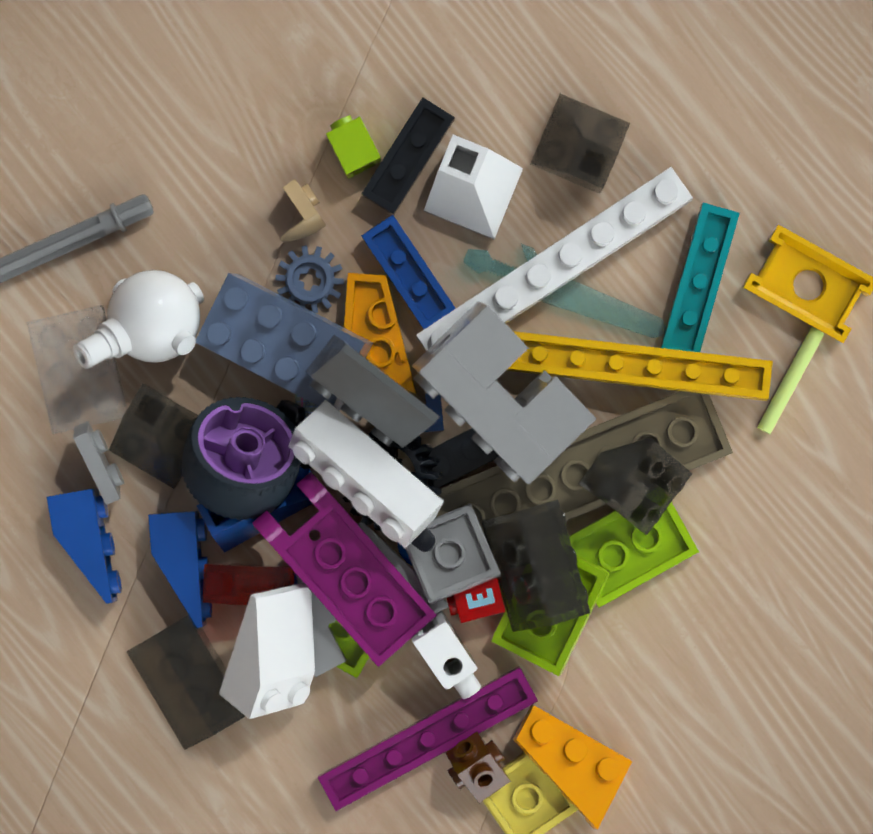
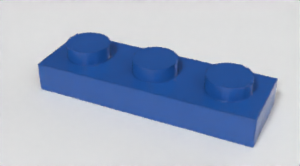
(408, 272)

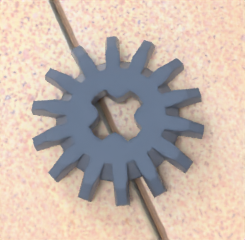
(323, 271)

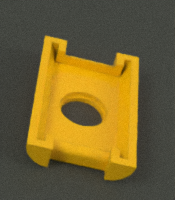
(840, 283)

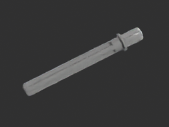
(75, 236)

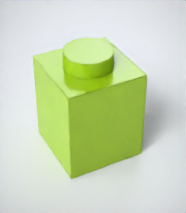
(353, 146)

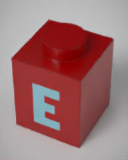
(477, 602)

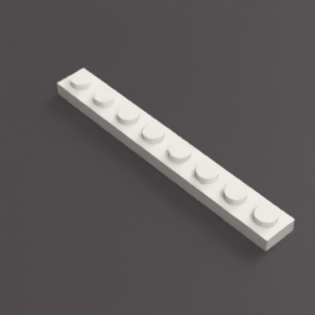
(573, 253)

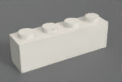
(365, 474)

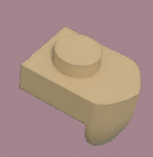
(304, 201)

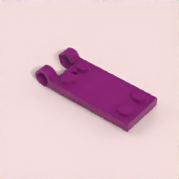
(349, 575)

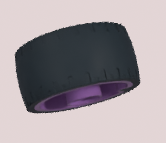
(240, 458)

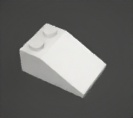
(272, 653)

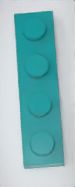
(700, 278)

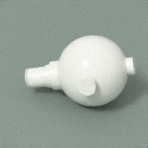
(148, 318)

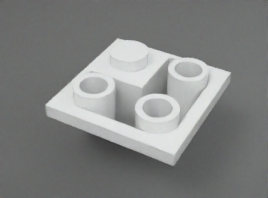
(473, 187)

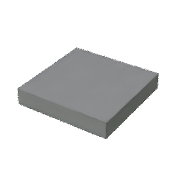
(457, 559)

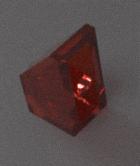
(238, 581)

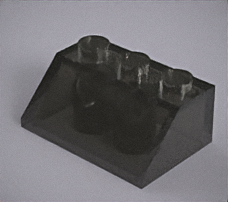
(536, 566)
(185, 681)

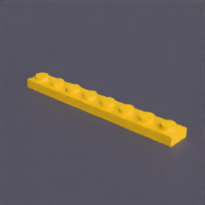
(645, 366)

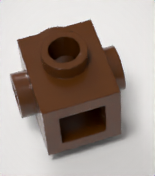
(472, 760)

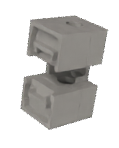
(522, 430)

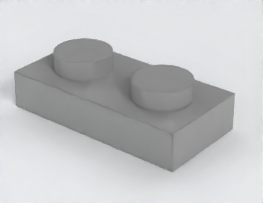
(92, 448)

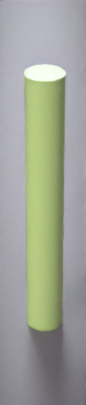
(790, 380)

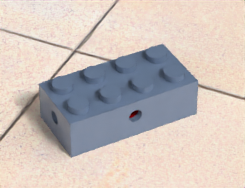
(272, 335)

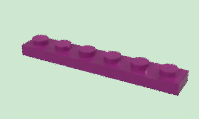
(427, 739)

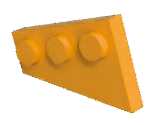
(373, 317)
(574, 762)

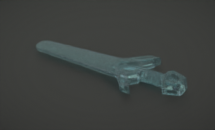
(578, 297)

